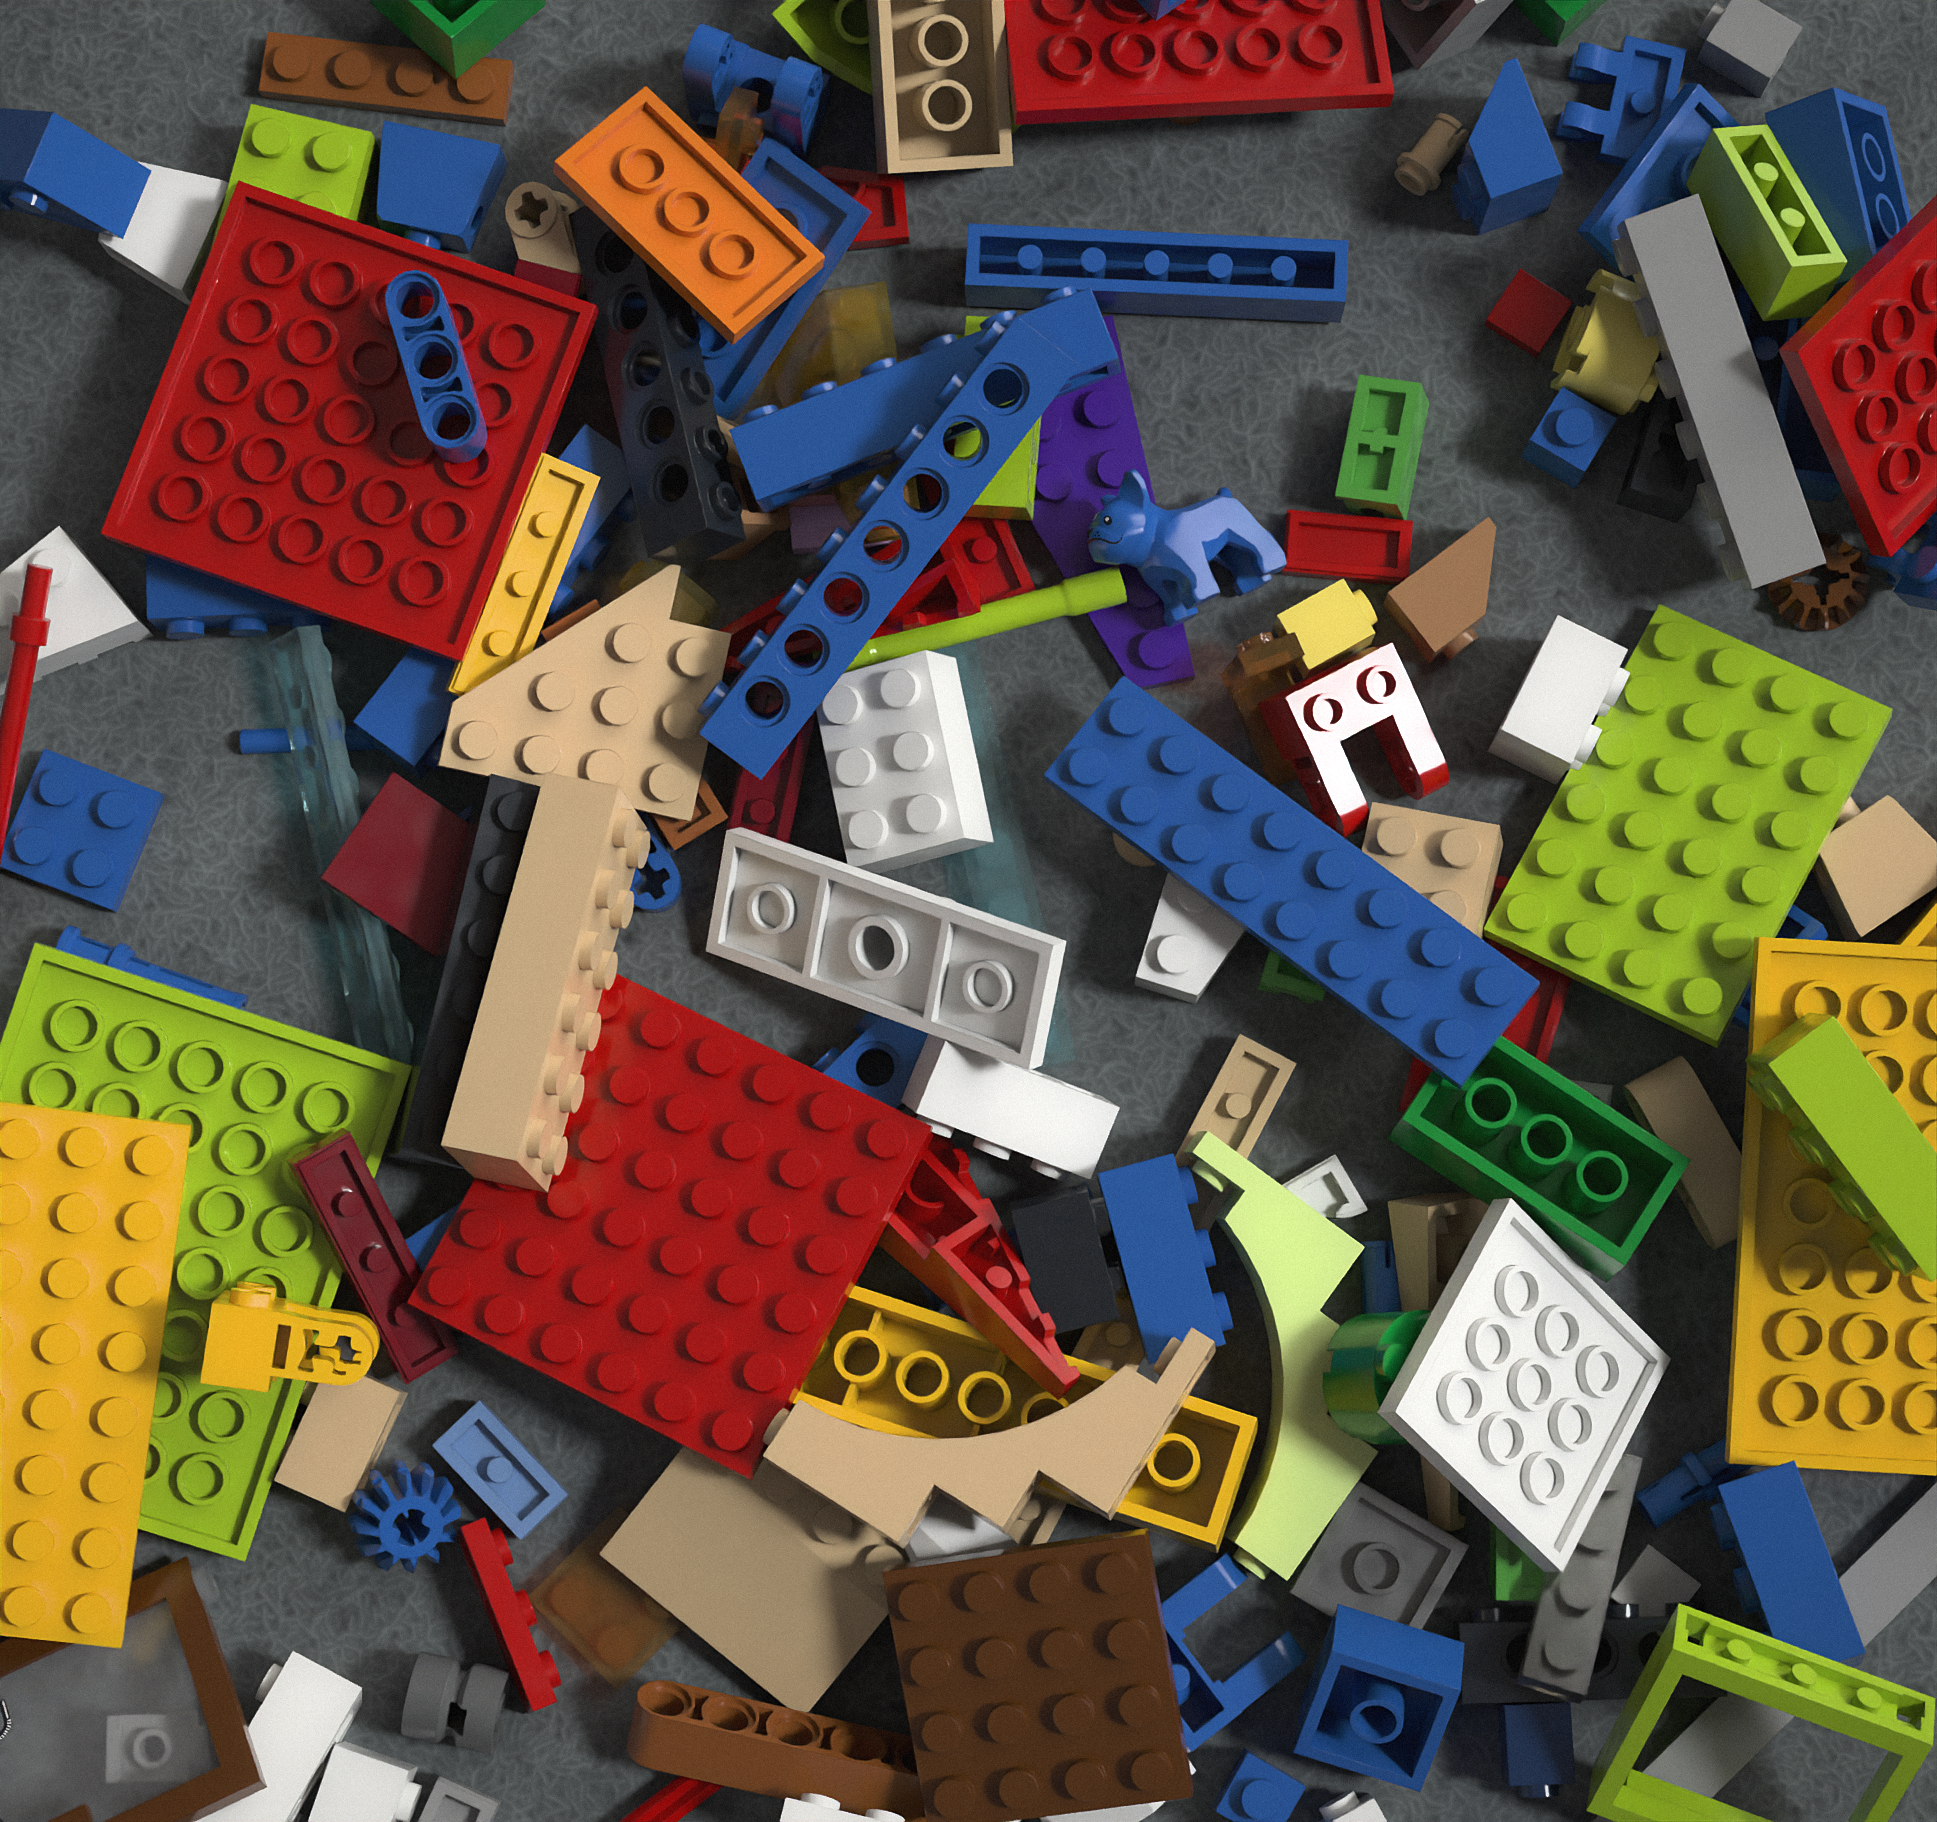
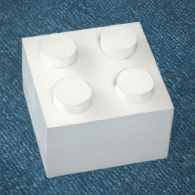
(1563, 690)

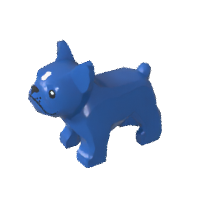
(1177, 545)

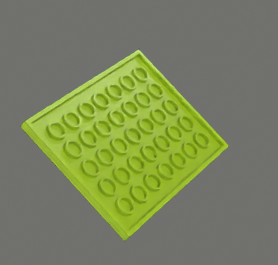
(254, 1099)

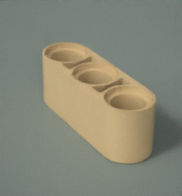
(1680, 1113)

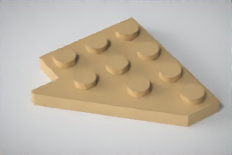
(601, 704)

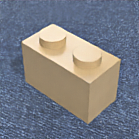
(339, 1439)

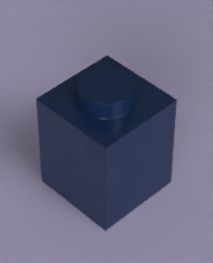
(1536, 1746)

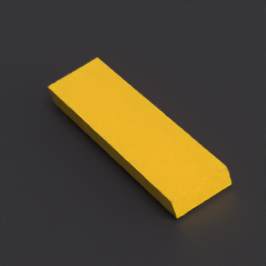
(528, 572)

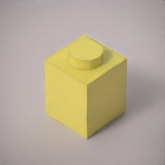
(1329, 626)

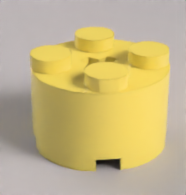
(1605, 351)

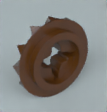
(1842, 599)

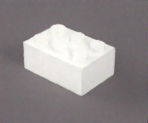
(903, 763)

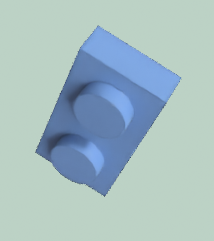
(501, 1470)

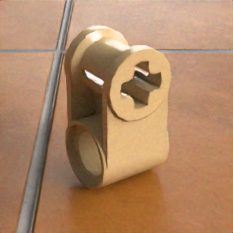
(551, 241)

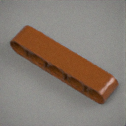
(773, 1749)

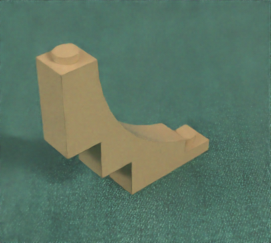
(1083, 1449)

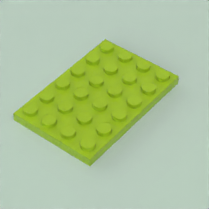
(1688, 824)

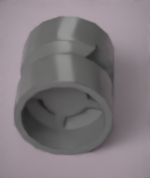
(456, 1703)

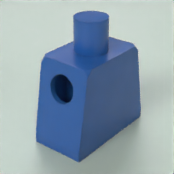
(436, 185)

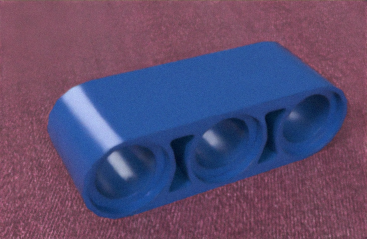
(430, 337)

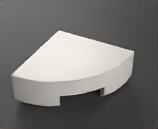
(1328, 1190)

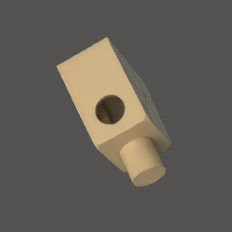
(1874, 865)

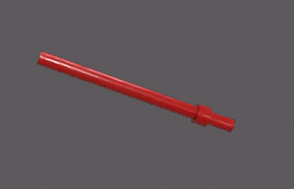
(29, 631)

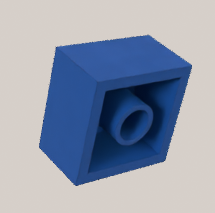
(1379, 1697)

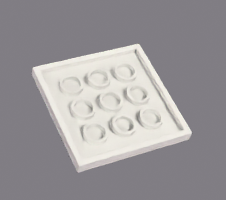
(1525, 1385)

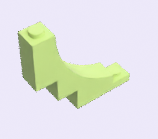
(1294, 1268)

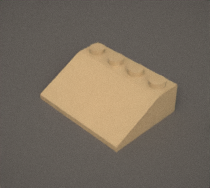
(758, 1571)

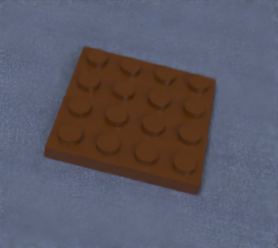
(1038, 1679)

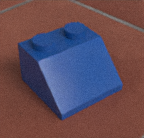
(1508, 160)

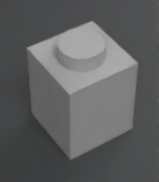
(1747, 43)

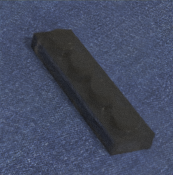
(1575, 1601)

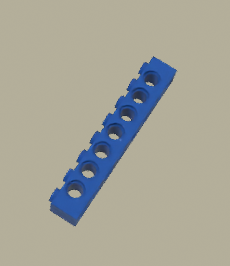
(760, 738)

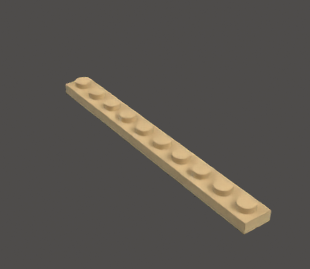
(1234, 1114)

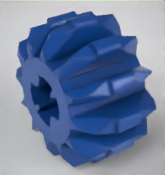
(410, 1537)

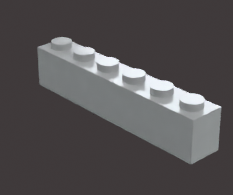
(1719, 394)

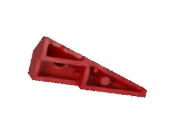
(940, 593)
(968, 1260)

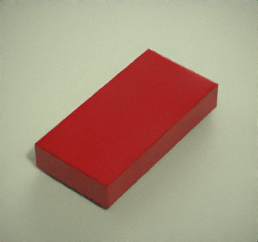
(1347, 547)

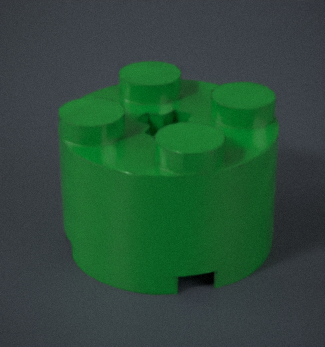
(1364, 1367)

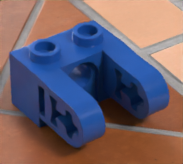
(797, 88)
(1207, 1703)

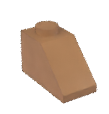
(1447, 596)

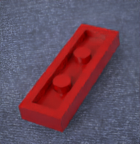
(509, 1614)

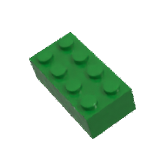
(1550, 1148)

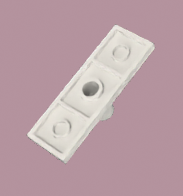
(886, 947)

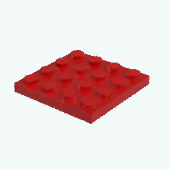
(1872, 384)

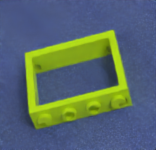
(1770, 1675)

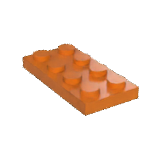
(688, 215)

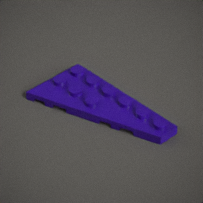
(1082, 456)

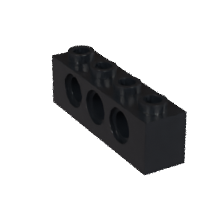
(1492, 1680)

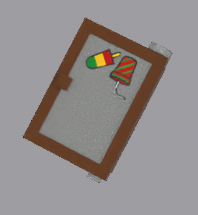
(128, 1727)

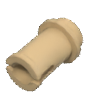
(1424, 163)

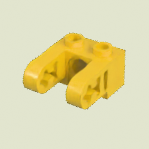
(268, 1337)

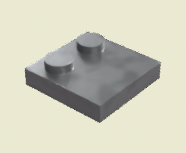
(1379, 1561)

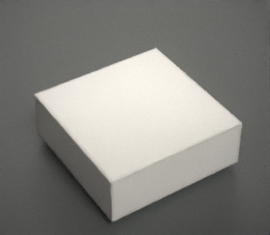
(1652, 1583)

